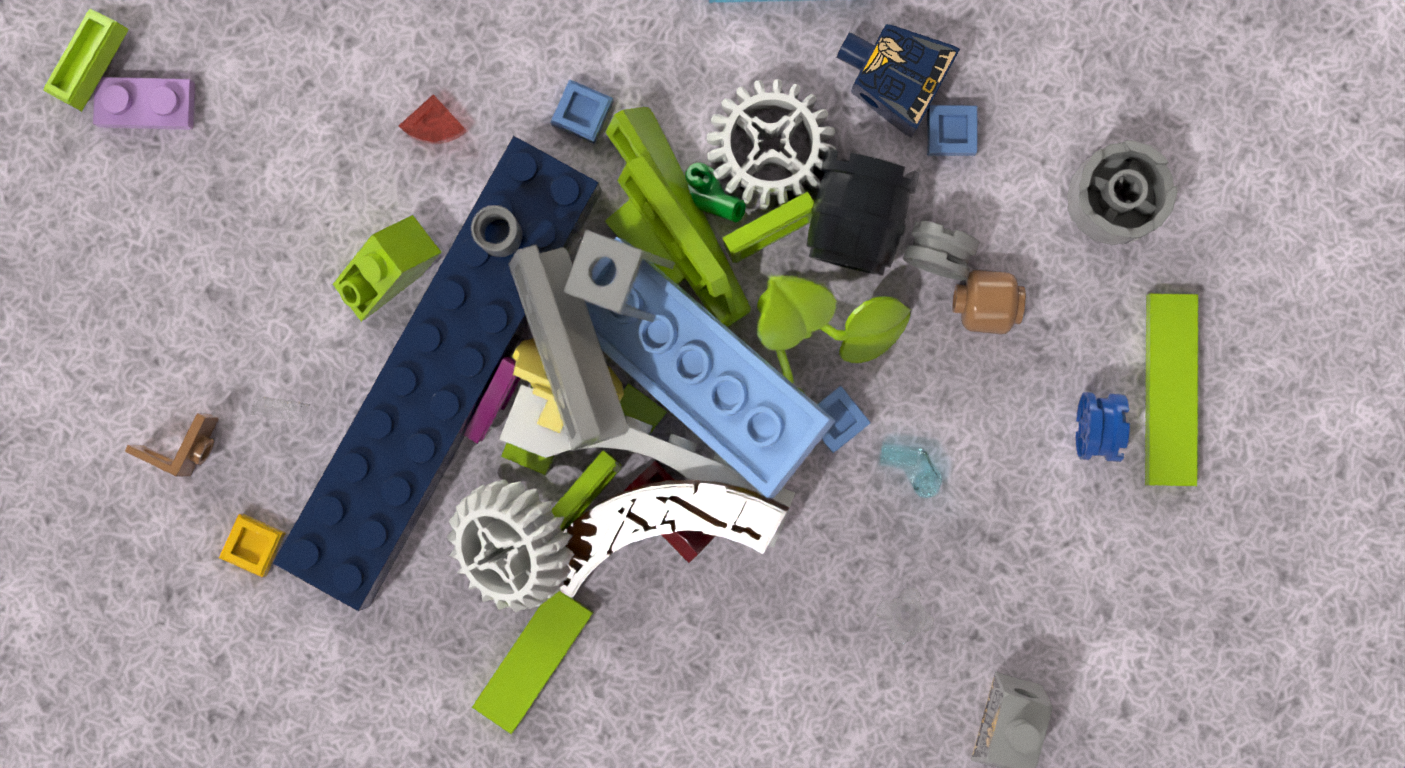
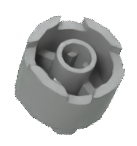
(1146, 187)

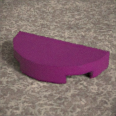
(495, 398)

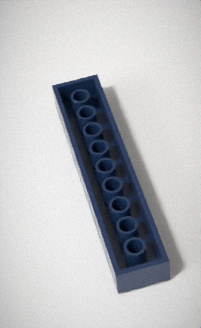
(431, 385)

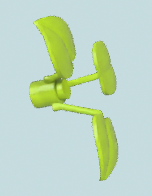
(799, 306)

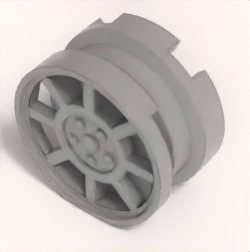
(941, 250)

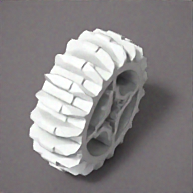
(740, 116)
(510, 545)

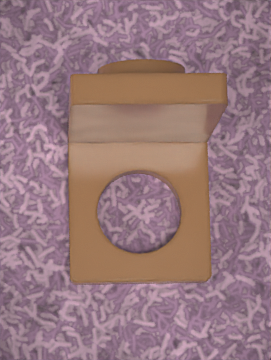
(193, 450)

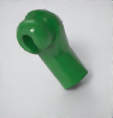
(709, 194)

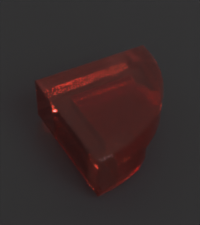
(432, 123)

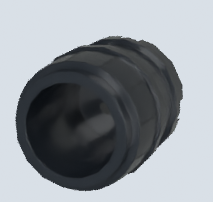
(860, 212)

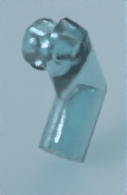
(917, 466)

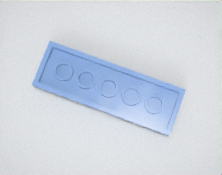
(709, 378)

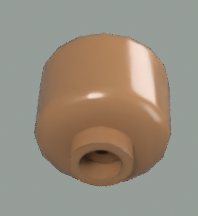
(989, 302)

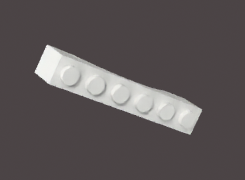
(524, 432)

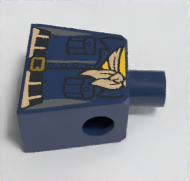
(898, 73)

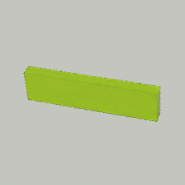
(1171, 390)

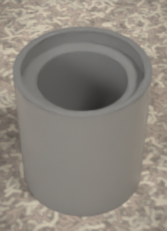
(484, 218)

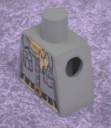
(1013, 724)

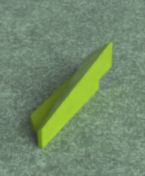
(664, 201)

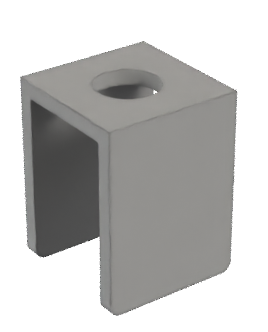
(627, 265)

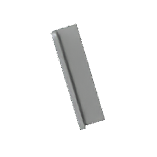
(568, 348)

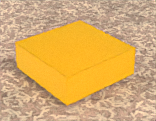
(252, 545)

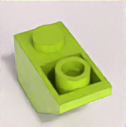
(386, 266)

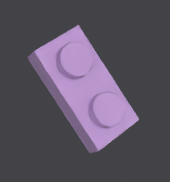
(144, 103)

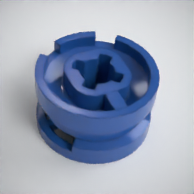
(1102, 426)

